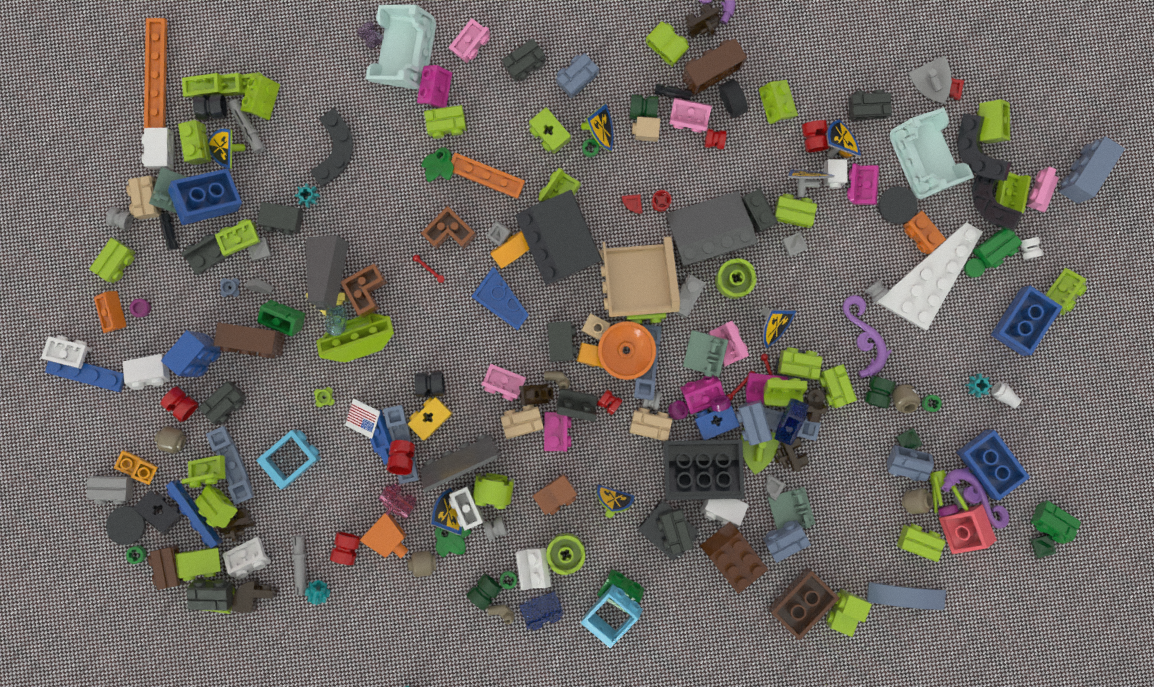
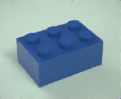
(204, 196)
(1026, 320)
(191, 354)
(993, 464)

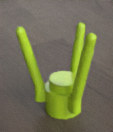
(937, 482)

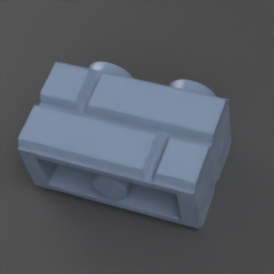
(577, 75)
(754, 422)
(910, 463)
(786, 540)

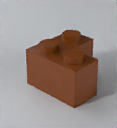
(448, 225)
(359, 289)
(554, 494)

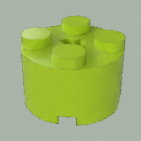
(746, 276)
(493, 490)
(555, 557)

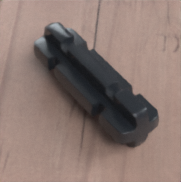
(673, 92)
(168, 231)

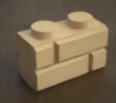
(140, 192)
(522, 422)
(650, 425)

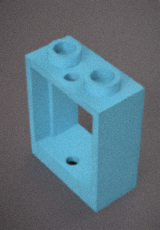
(273, 470)
(607, 633)

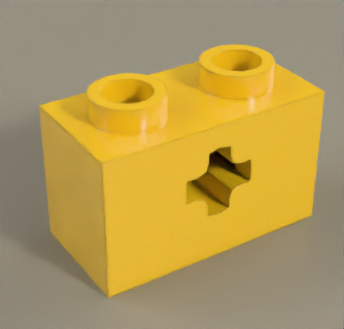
(424, 428)

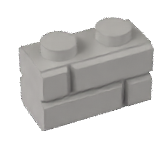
(688, 294)
(109, 488)

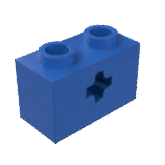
(708, 430)

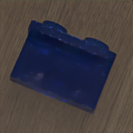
(541, 610)

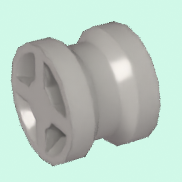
(876, 290)
(654, 404)

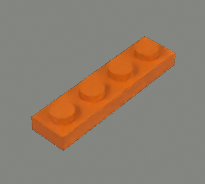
(487, 176)

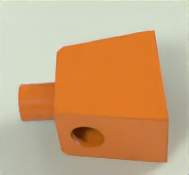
(386, 537)

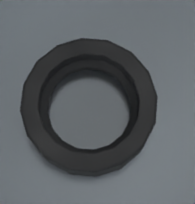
(733, 98)

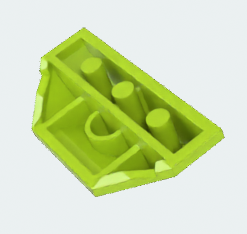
(359, 339)

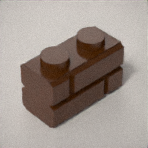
(164, 567)

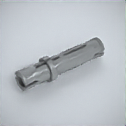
(249, 132)
(299, 558)

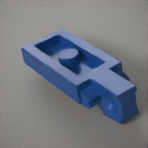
(381, 439)

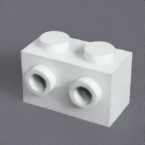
(158, 148)
(145, 372)
(725, 510)
(468, 512)

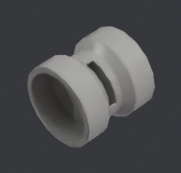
(119, 218)
(495, 528)

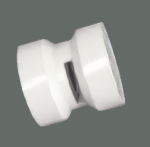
(1032, 252)

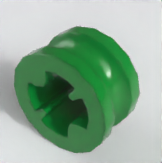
(585, 146)
(932, 397)
(132, 559)
(506, 585)

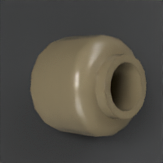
(906, 398)
(170, 440)
(917, 501)
(422, 563)

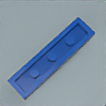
(89, 374)
(189, 508)

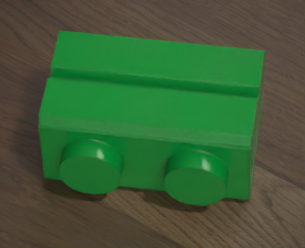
(997, 247)
(281, 318)
(1055, 522)

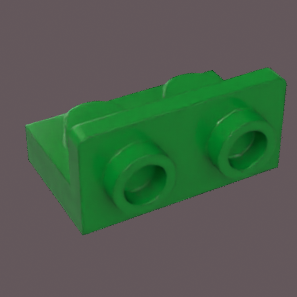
(630, 588)

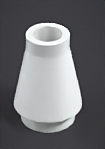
(1005, 394)

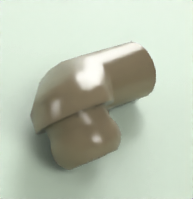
(557, 376)
(502, 610)

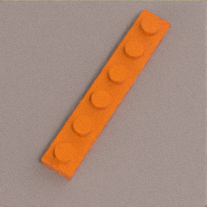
(155, 73)

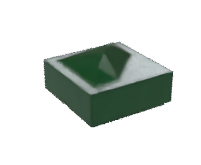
(909, 439)
(1043, 546)

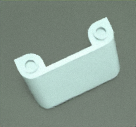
(405, 45)
(926, 154)

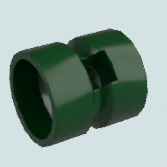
(643, 107)
(879, 392)
(482, 594)

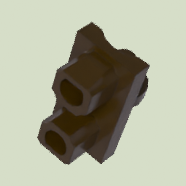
(703, 23)
(535, 394)
(816, 406)
(796, 462)
(237, 527)

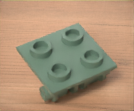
(160, 195)
(705, 353)
(791, 507)

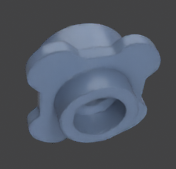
(225, 283)

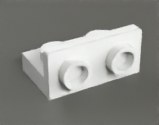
(65, 352)
(246, 558)
(533, 568)

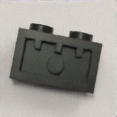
(204, 254)
(577, 405)

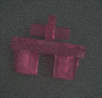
(395, 502)

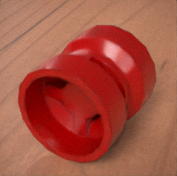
(715, 139)
(662, 197)
(605, 401)

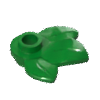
(438, 166)
(450, 542)

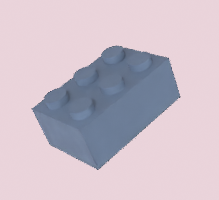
(1091, 169)

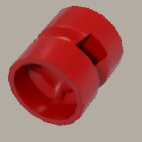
(816, 136)
(177, 402)
(401, 457)
(345, 548)

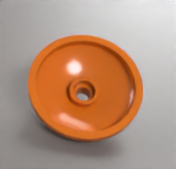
(641, 352)

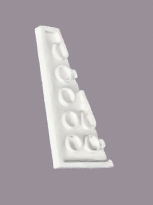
(928, 283)

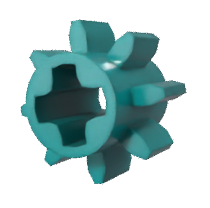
(304, 192)
(984, 385)
(317, 592)

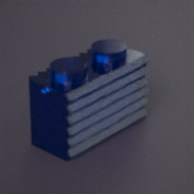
(791, 421)

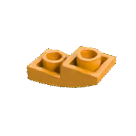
(510, 250)
(589, 355)
(136, 467)

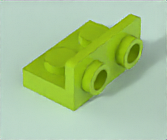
(237, 237)
(1067, 289)

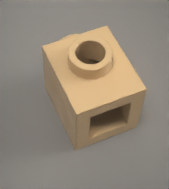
(646, 129)
(595, 327)

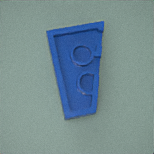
(500, 300)

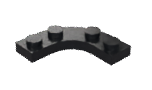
(341, 152)
(972, 154)
(989, 208)

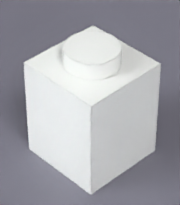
(838, 168)

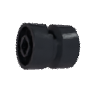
(213, 106)
(429, 384)

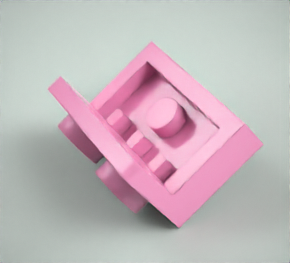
(470, 40)
(690, 115)
(1043, 189)
(736, 348)
(503, 381)

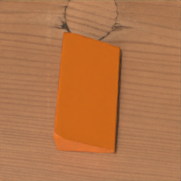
(110, 311)

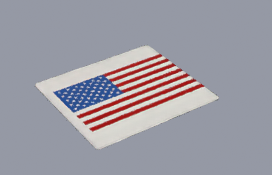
(362, 418)

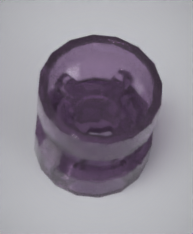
(370, 35)

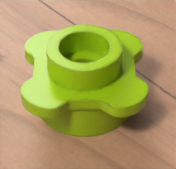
(319, 397)

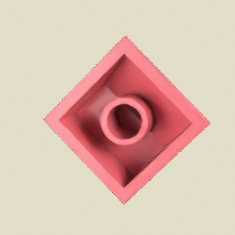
(968, 530)

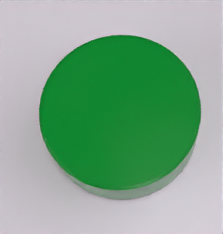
(974, 268)

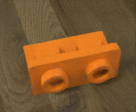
(924, 233)

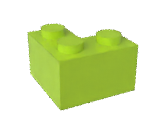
(847, 612)

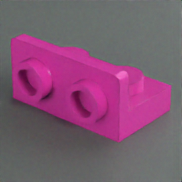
(434, 86)
(701, 392)
(556, 432)

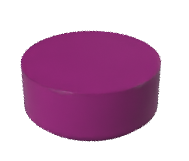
(140, 308)
(720, 403)
(678, 410)
(949, 509)

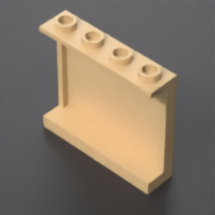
(640, 279)

